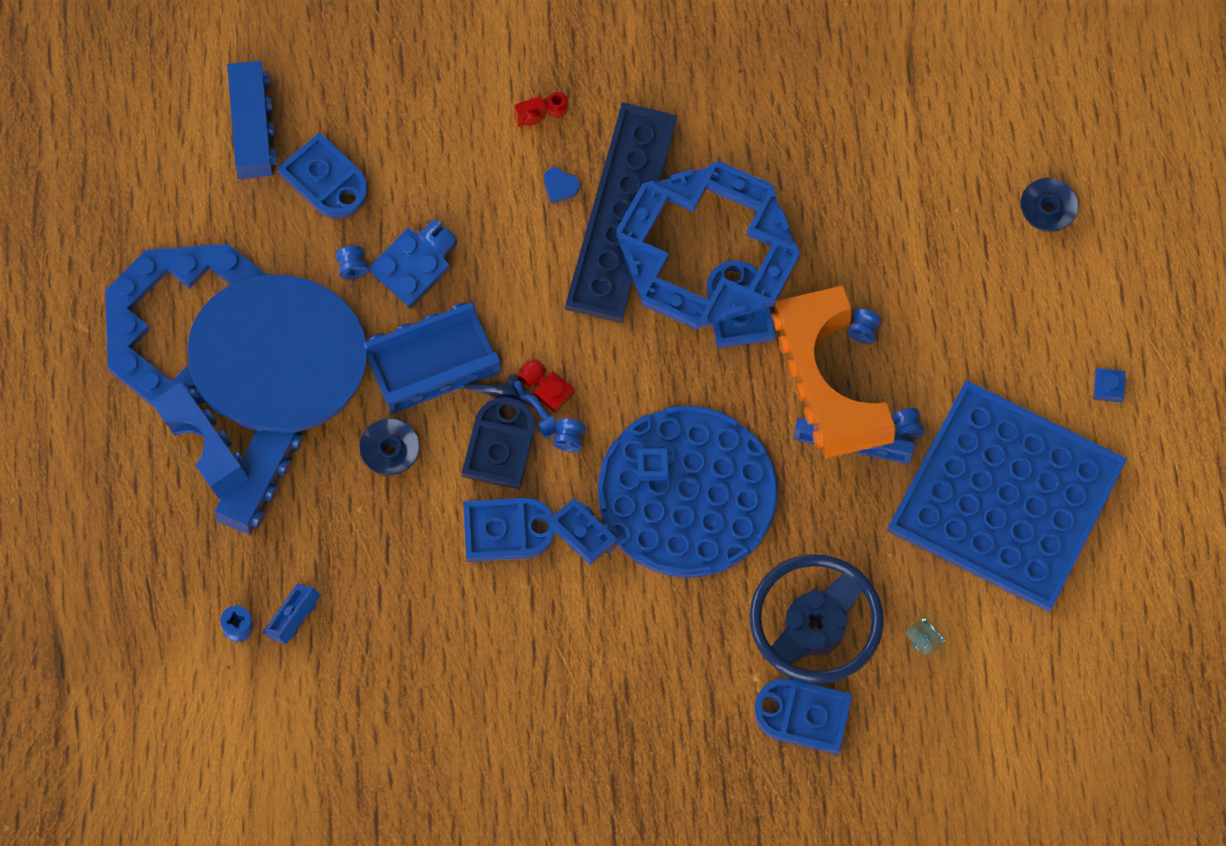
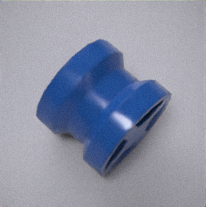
(351, 262)
(864, 326)
(908, 424)
(569, 435)
(238, 630)

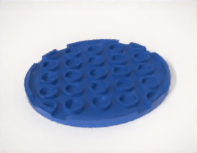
(277, 353)
(708, 509)

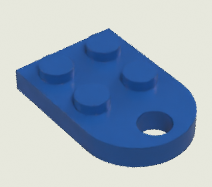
(324, 176)
(745, 329)
(503, 529)
(806, 714)

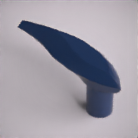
(497, 390)

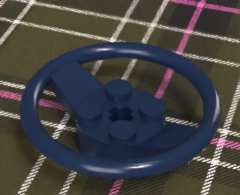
(826, 607)

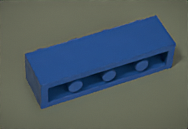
(250, 119)
(266, 461)

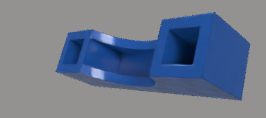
(217, 464)

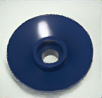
(1052, 194)
(388, 434)

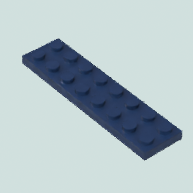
(634, 157)

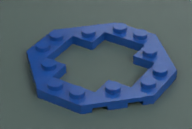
(729, 298)
(126, 329)

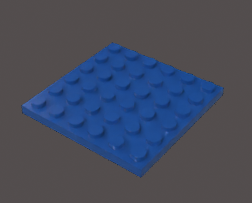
(1007, 495)

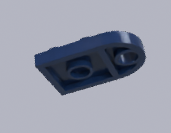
(498, 445)

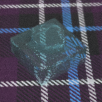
(924, 637)

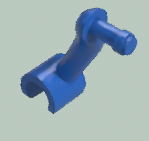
(547, 425)

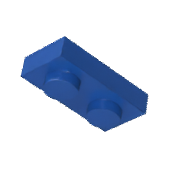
(292, 613)

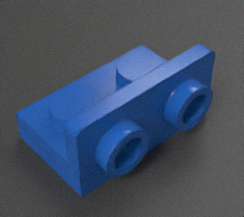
(582, 531)

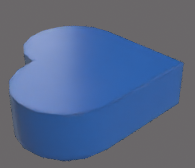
(560, 186)

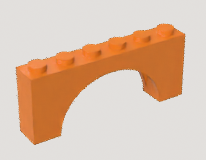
(838, 422)

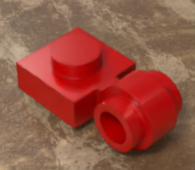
(534, 110)
(551, 390)

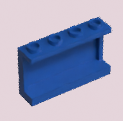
(431, 357)

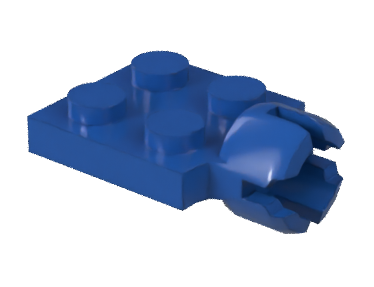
(415, 262)

